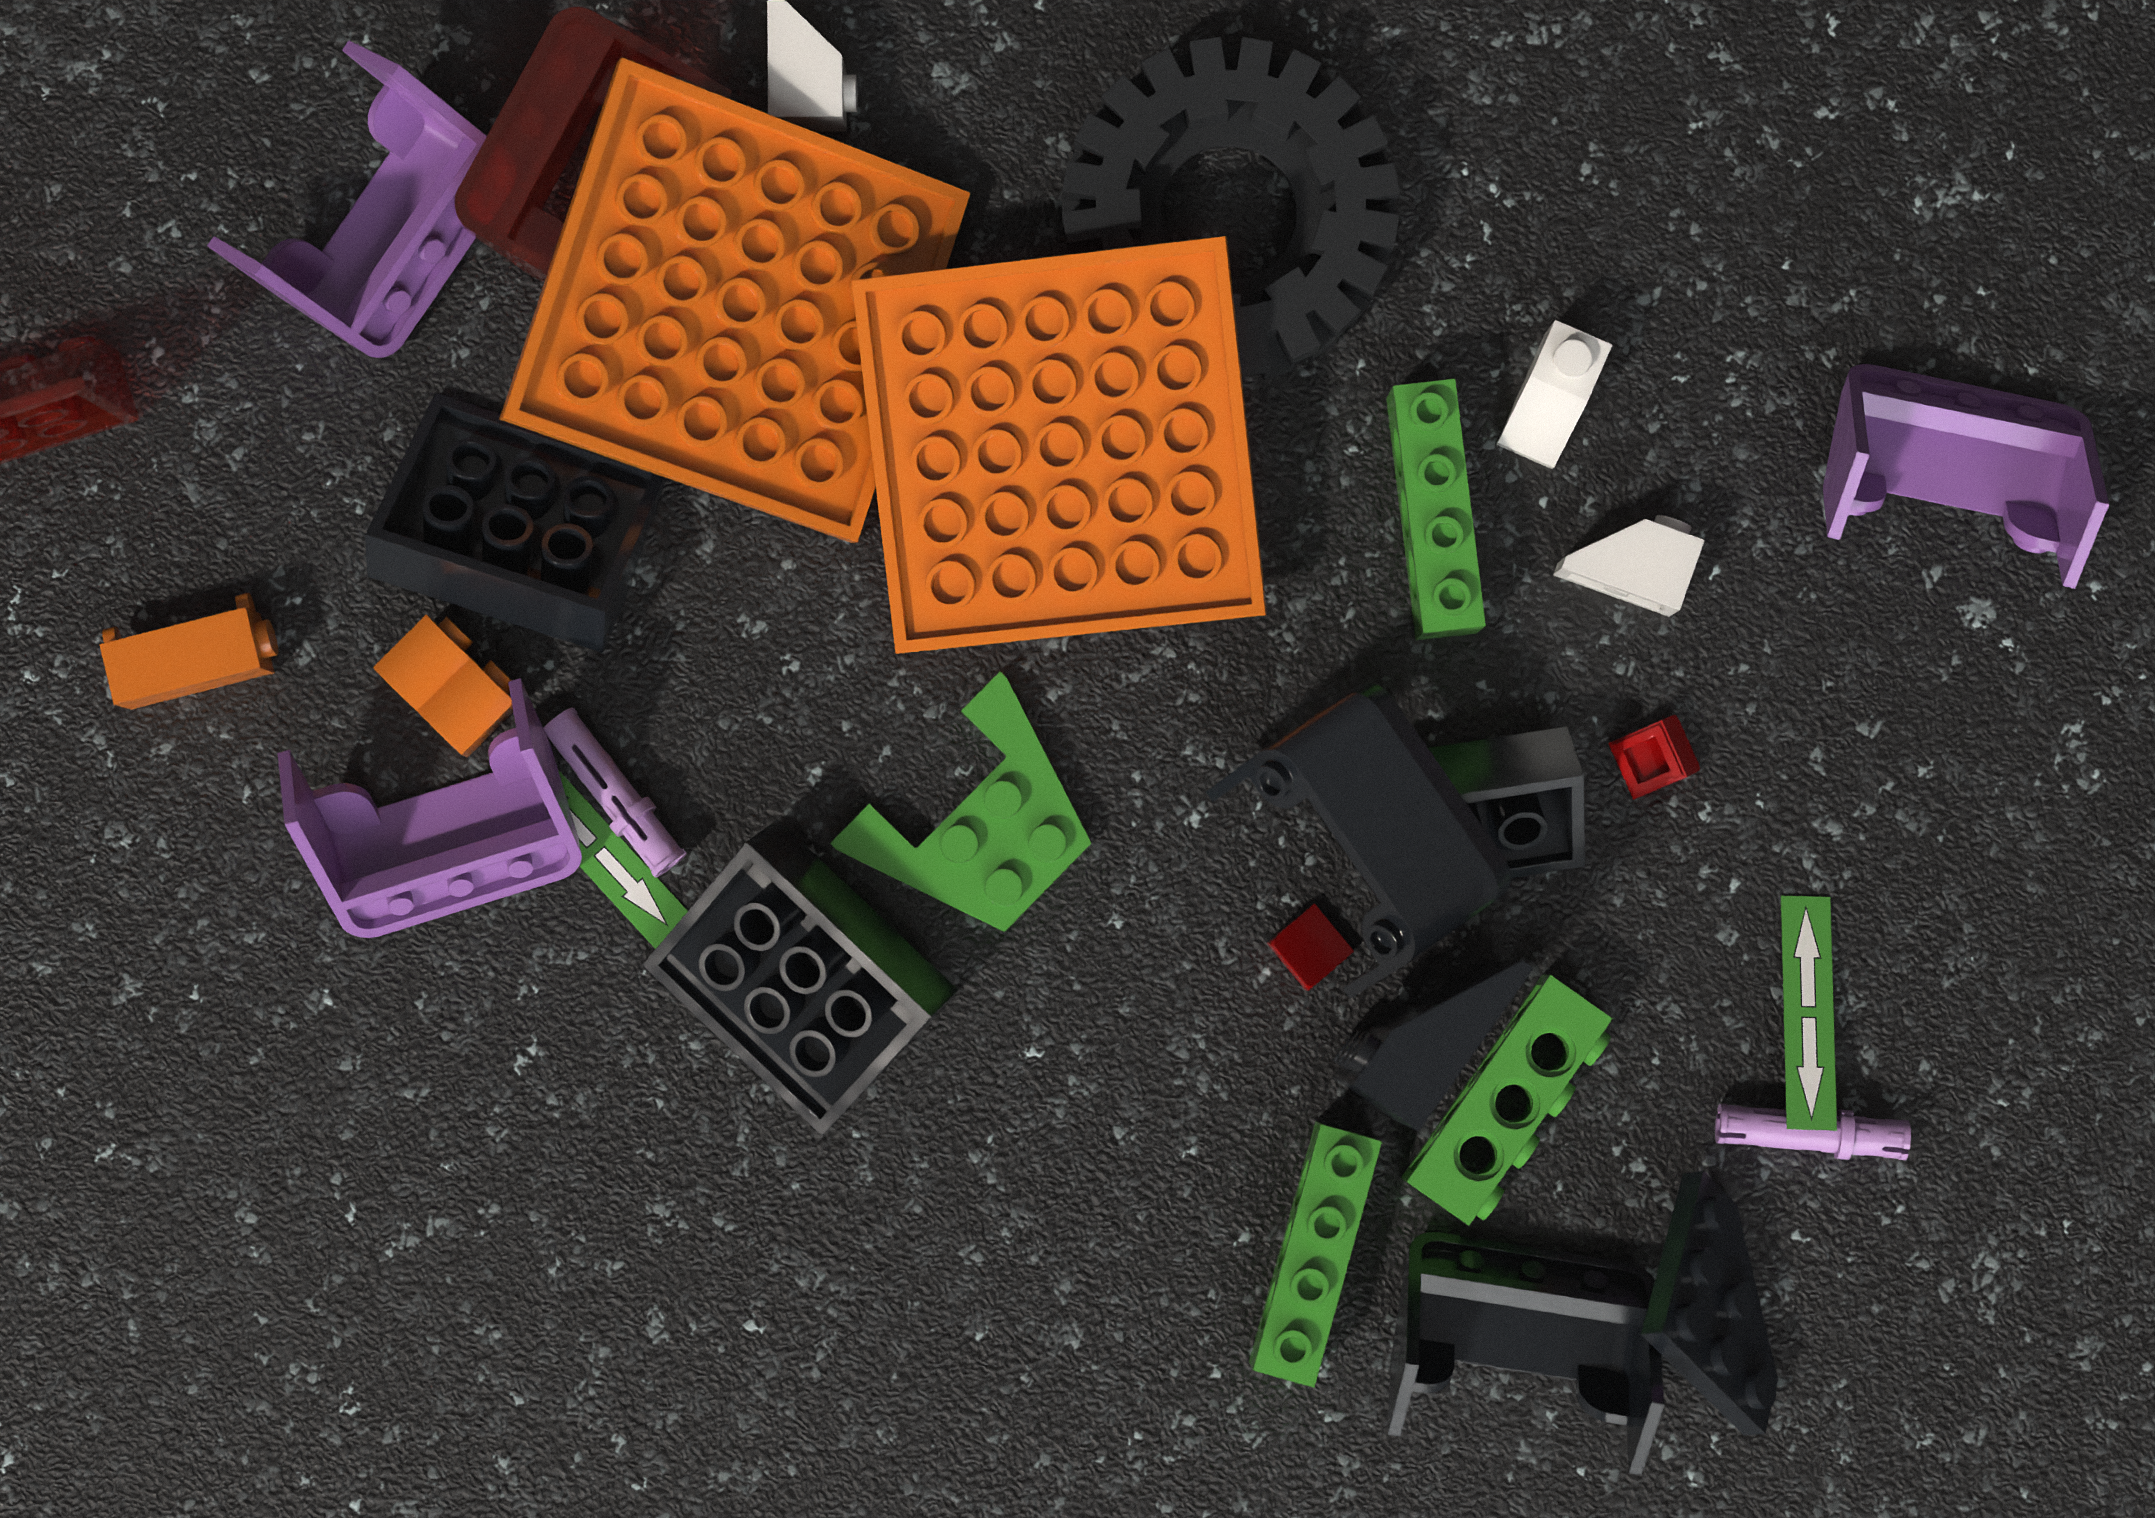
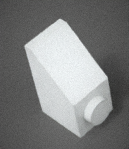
(806, 73)
(1554, 393)
(1640, 564)

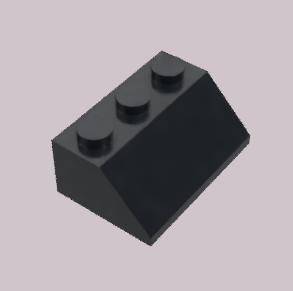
(1524, 795)

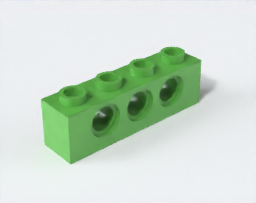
(1435, 509)
(1437, 1166)
(1314, 1254)

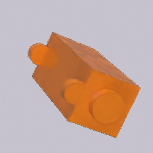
(189, 656)

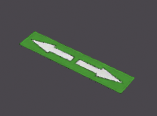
(622, 873)
(1808, 1013)

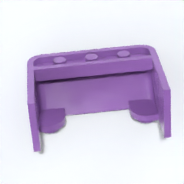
(399, 233)
(1970, 452)
(441, 847)

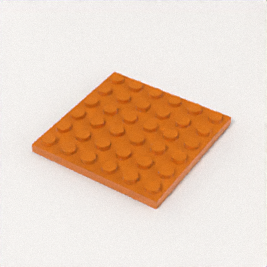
(712, 301)
(1060, 445)

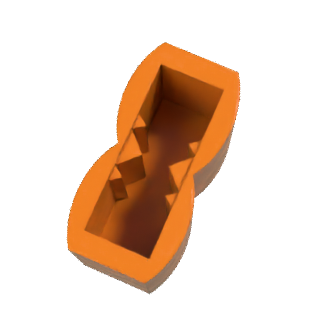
(447, 684)

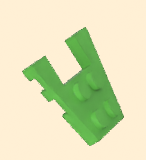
(1000, 841)

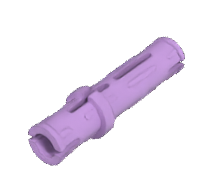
(615, 794)
(1853, 1134)

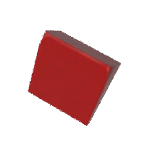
(1654, 756)
(1310, 947)

